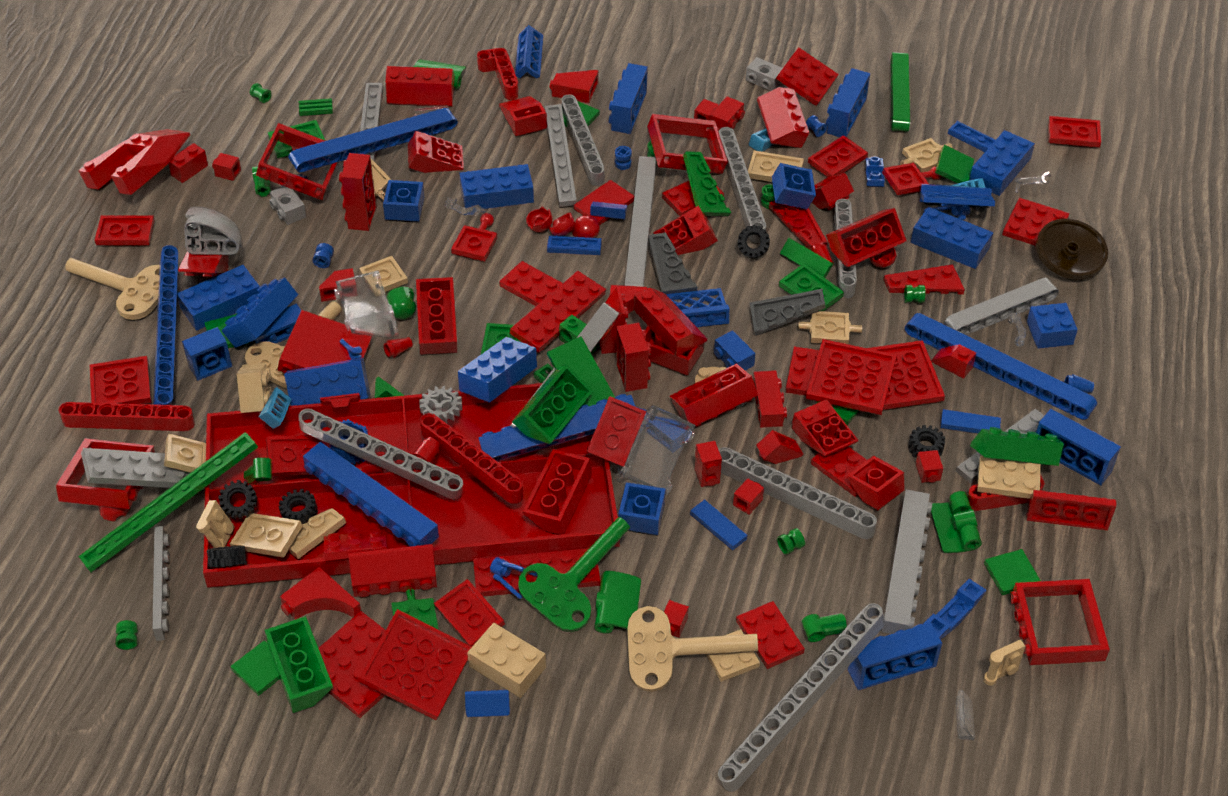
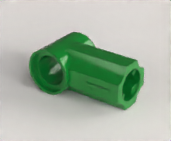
(262, 186)
(259, 471)
(819, 627)

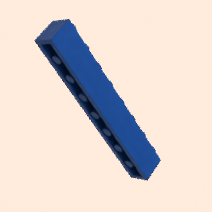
(512, 442)
(370, 496)

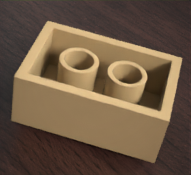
(253, 387)
(507, 660)

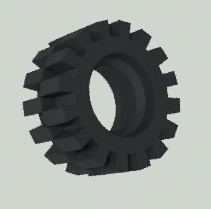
(753, 230)
(926, 434)
(296, 499)
(246, 508)
(226, 556)

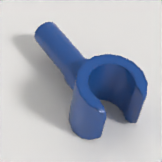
(354, 353)

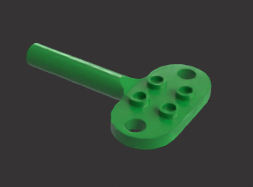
(558, 594)

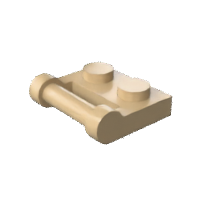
(215, 524)
(1004, 662)

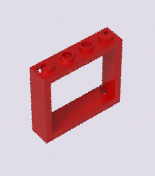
(687, 127)
(299, 140)
(70, 492)
(1059, 655)

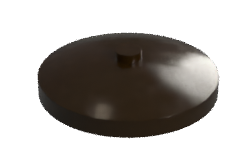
(1072, 249)

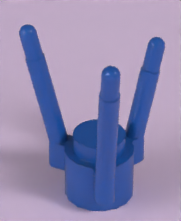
(957, 209)
(503, 568)

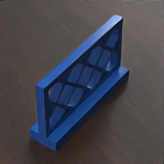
(956, 195)
(706, 314)

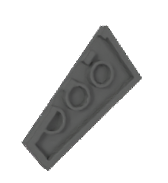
(668, 266)
(781, 310)

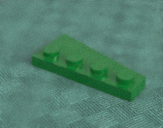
(704, 186)

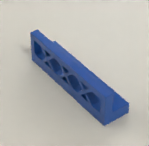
(526, 50)

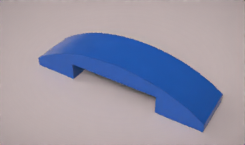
(957, 608)

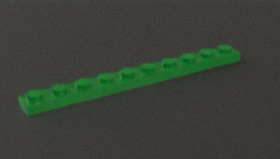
(167, 502)

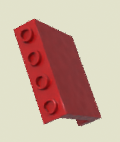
(317, 342)

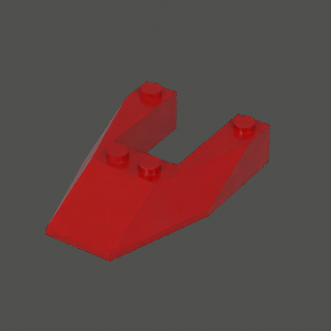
(134, 160)

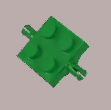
(418, 608)

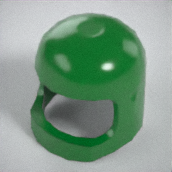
(402, 302)

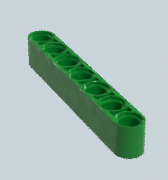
(900, 92)

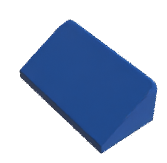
(608, 210)
(487, 703)

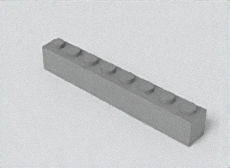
(906, 562)

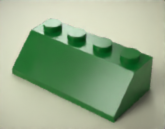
(553, 405)
(1018, 446)
(298, 663)

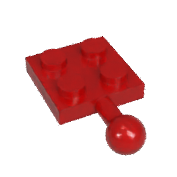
(908, 178)
(476, 242)

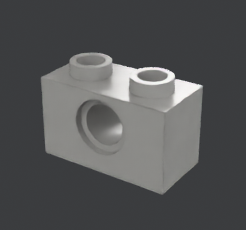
(763, 74)
(287, 205)

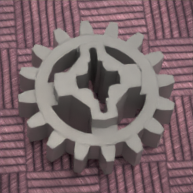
(441, 403)

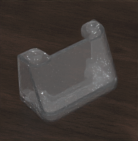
(366, 306)
(656, 449)

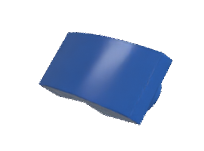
(874, 168)

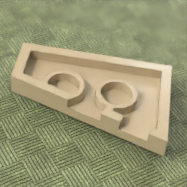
(314, 531)

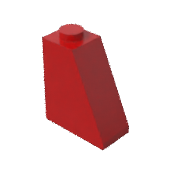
(579, 84)

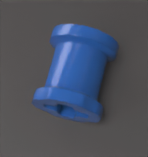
(816, 126)

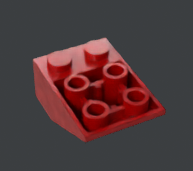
(524, 115)
(434, 154)
(690, 232)
(204, 264)
(608, 342)
(822, 428)

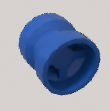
(623, 157)
(323, 255)

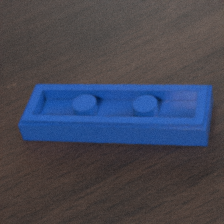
(970, 136)
(574, 245)
(967, 421)
(718, 524)

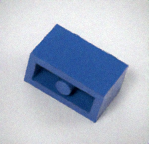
(734, 350)

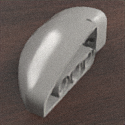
(210, 225)

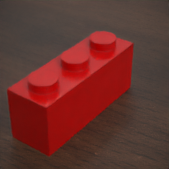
(769, 399)

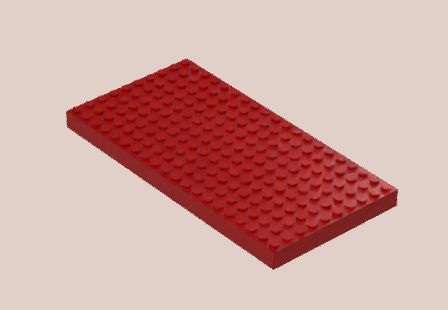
(468, 527)

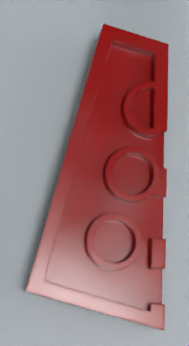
(800, 222)
(935, 279)

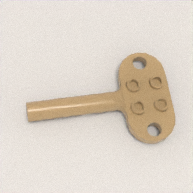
(138, 292)
(271, 351)
(654, 648)

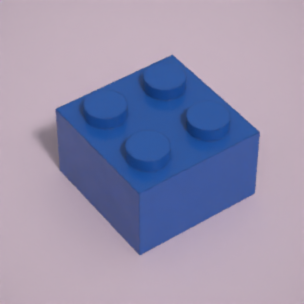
(793, 186)
(403, 200)
(1052, 325)
(207, 353)
(642, 507)

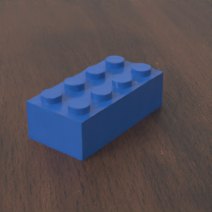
(628, 98)
(847, 103)
(1002, 161)
(497, 187)
(951, 237)
(217, 296)
(259, 312)
(497, 369)
(327, 380)
(1082, 448)
(896, 656)

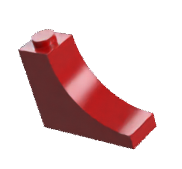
(318, 593)

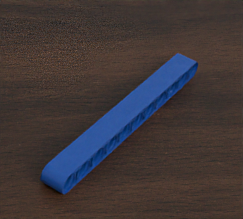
(371, 139)
(166, 326)
(1005, 367)

